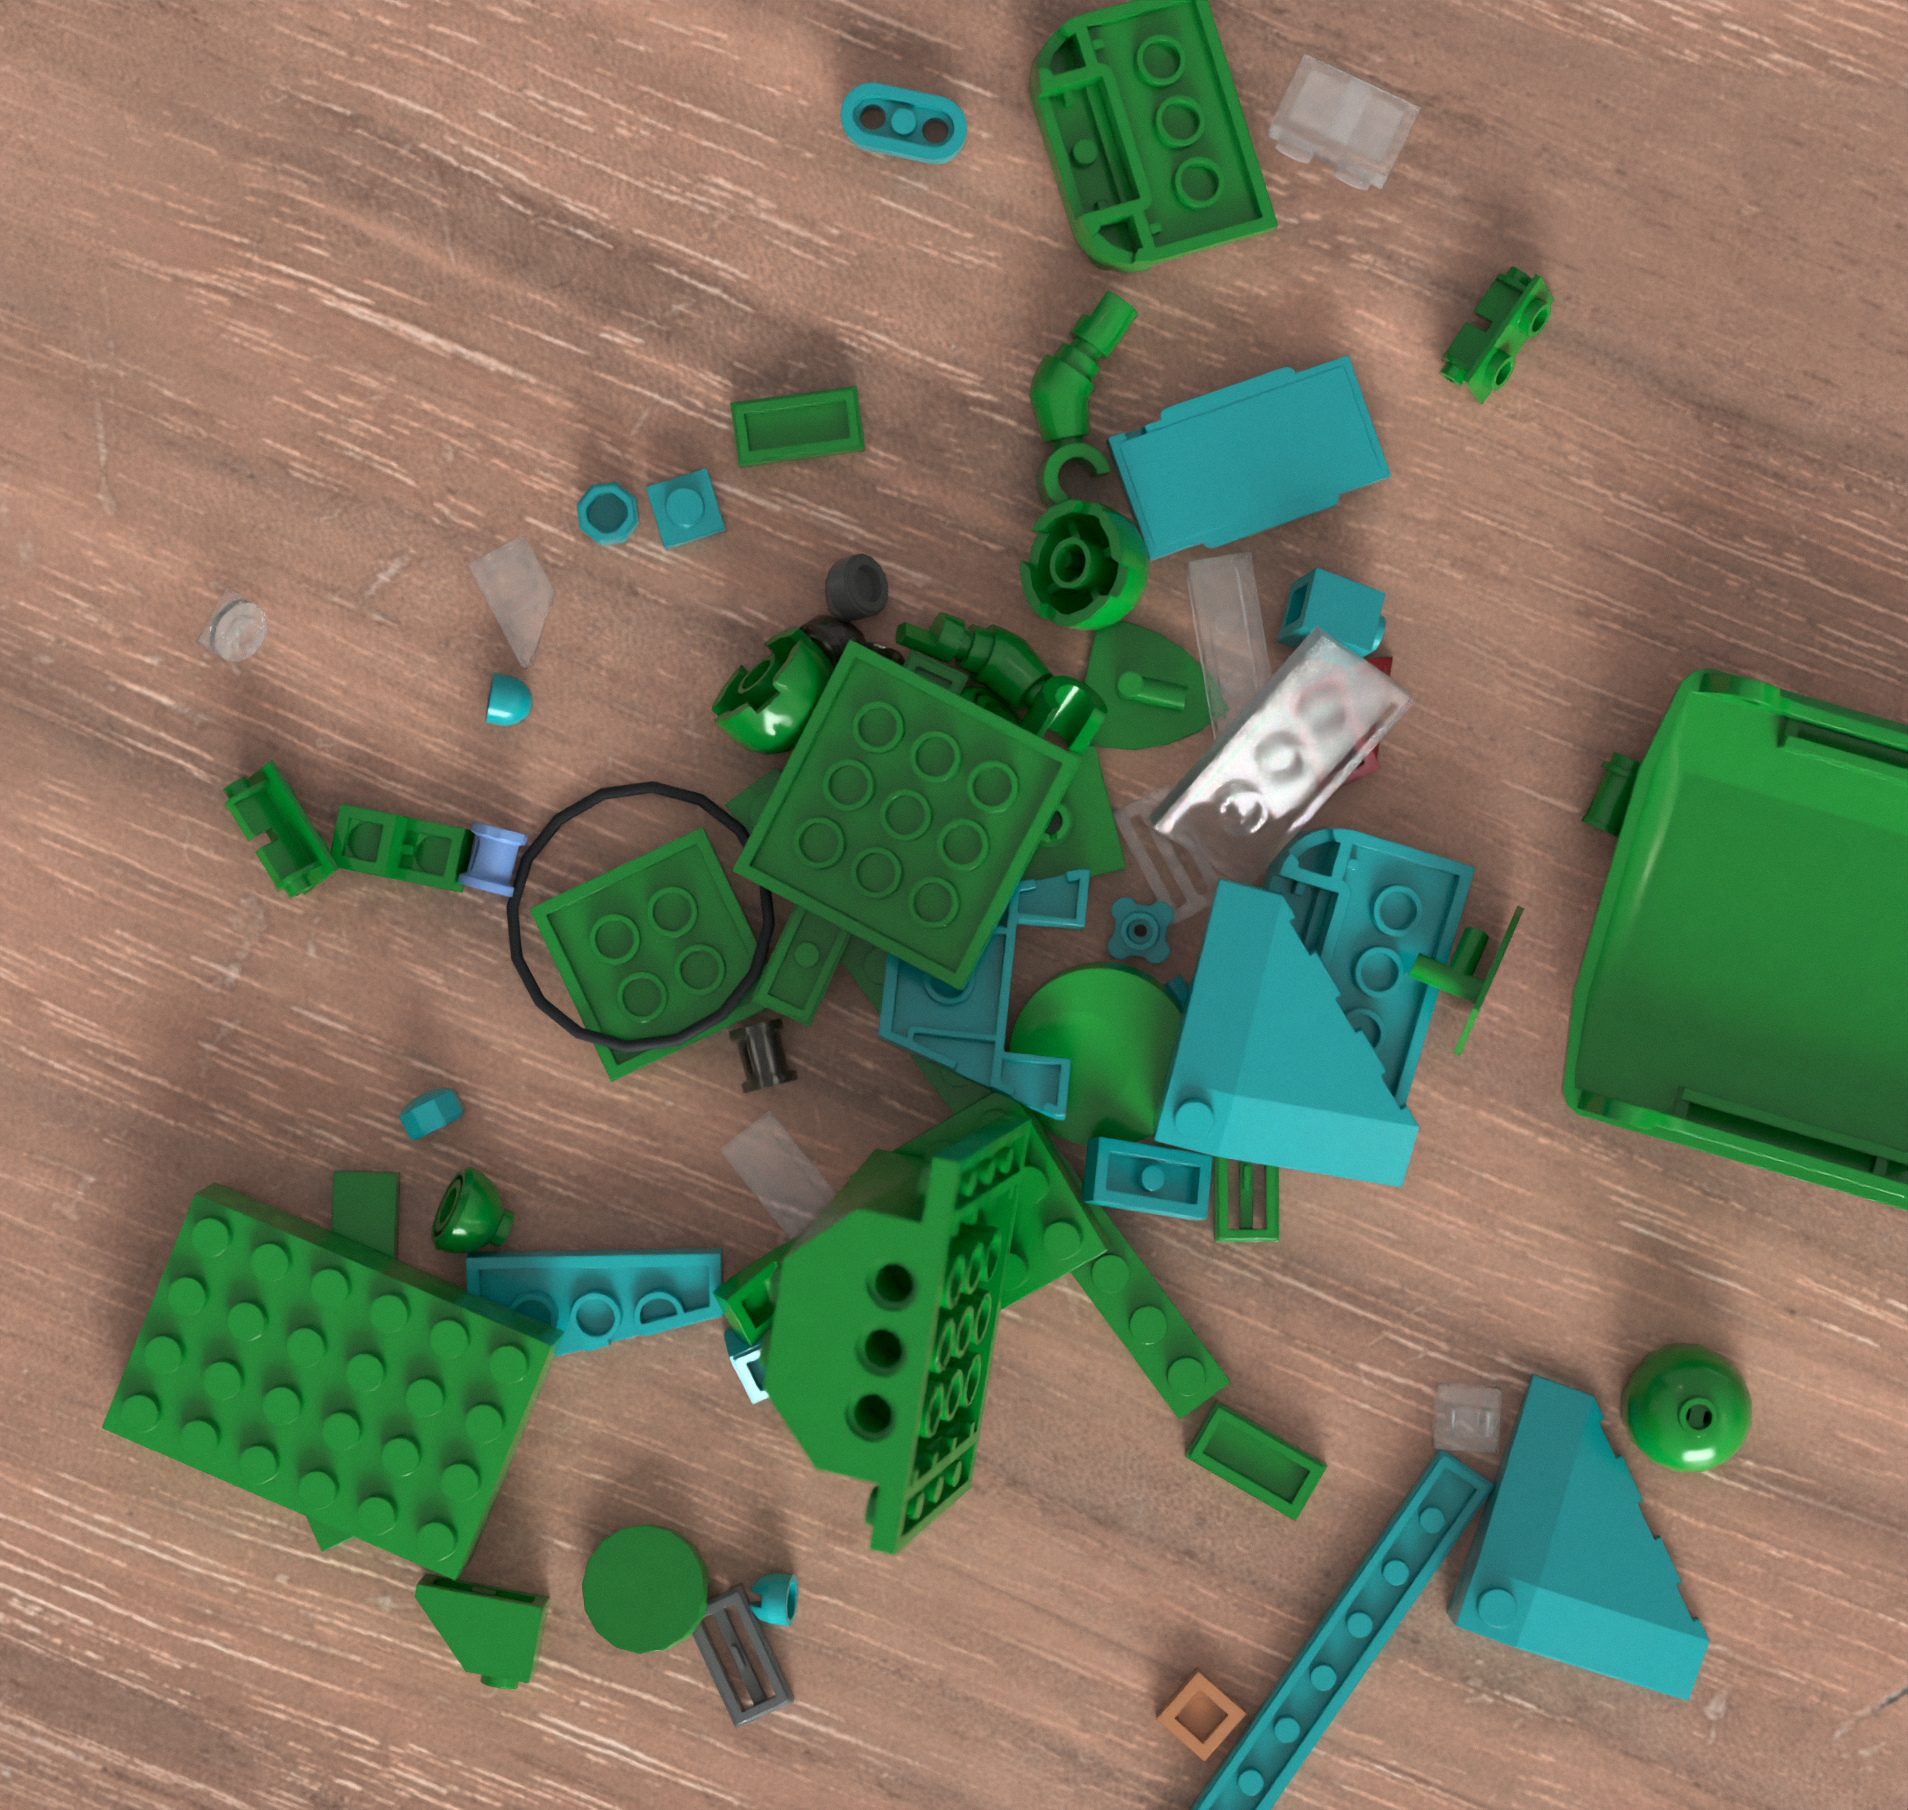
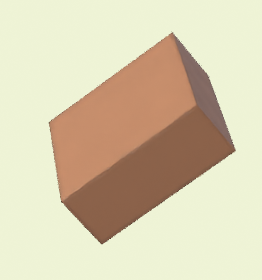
(1200, 1714)

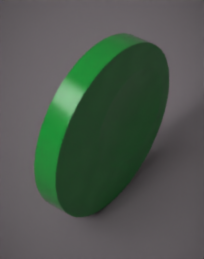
(1119, 1040)

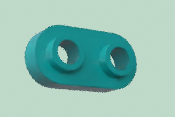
(906, 117)

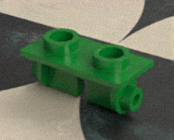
(1516, 310)
(297, 854)

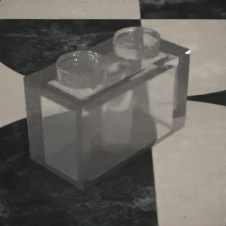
(1342, 124)

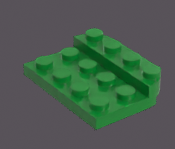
(1147, 135)

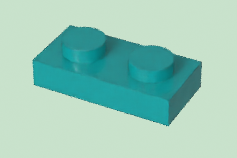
(1147, 1178)

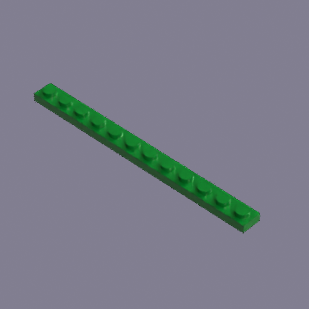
(1114, 1280)

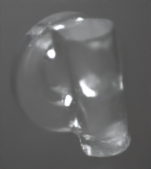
(234, 628)

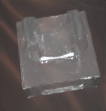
(1466, 1417)

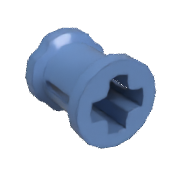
(492, 859)

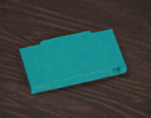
(1248, 457)

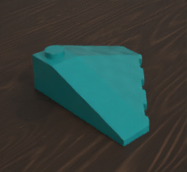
(1270, 1059)
(1569, 1557)

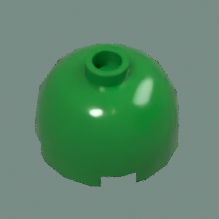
(1084, 566)
(776, 698)
(1680, 1381)

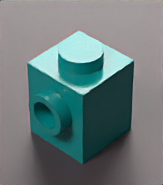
(1338, 607)

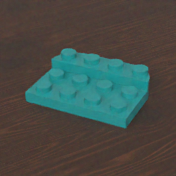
(1368, 917)

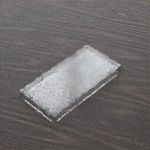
(1282, 757)

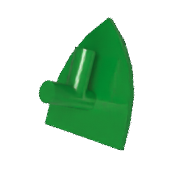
(1148, 688)
(1458, 976)

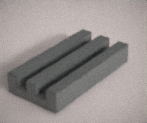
(762, 1705)

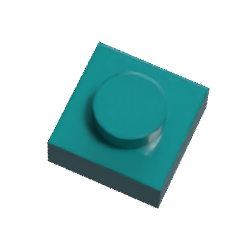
(686, 509)

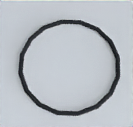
(515, 935)

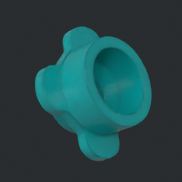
(1153, 917)

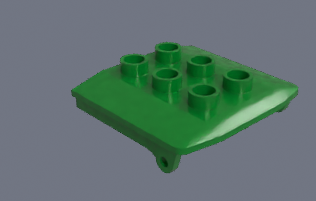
(1756, 942)

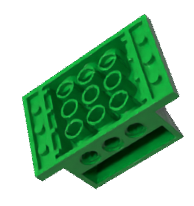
(896, 1322)

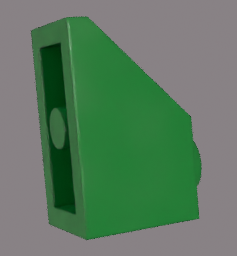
(487, 1627)

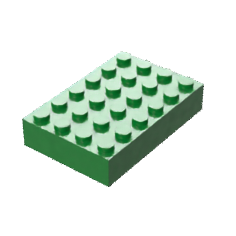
(332, 1379)

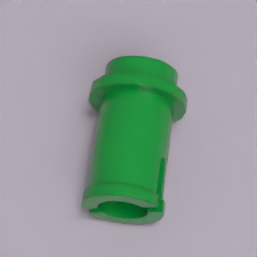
(1612, 794)

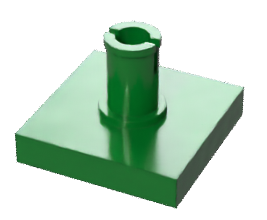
(1081, 829)

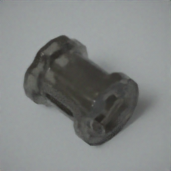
(762, 1055)

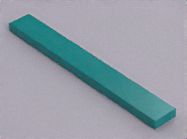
(1347, 1637)

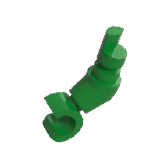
(1063, 390)
(1015, 674)

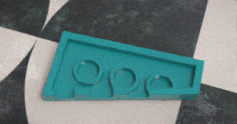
(602, 1292)

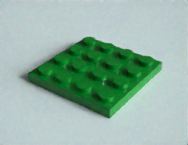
(907, 815)

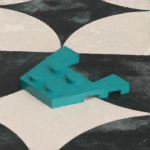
(968, 1026)

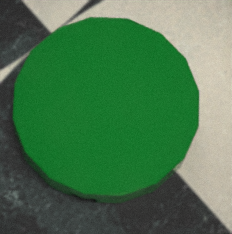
(645, 1589)

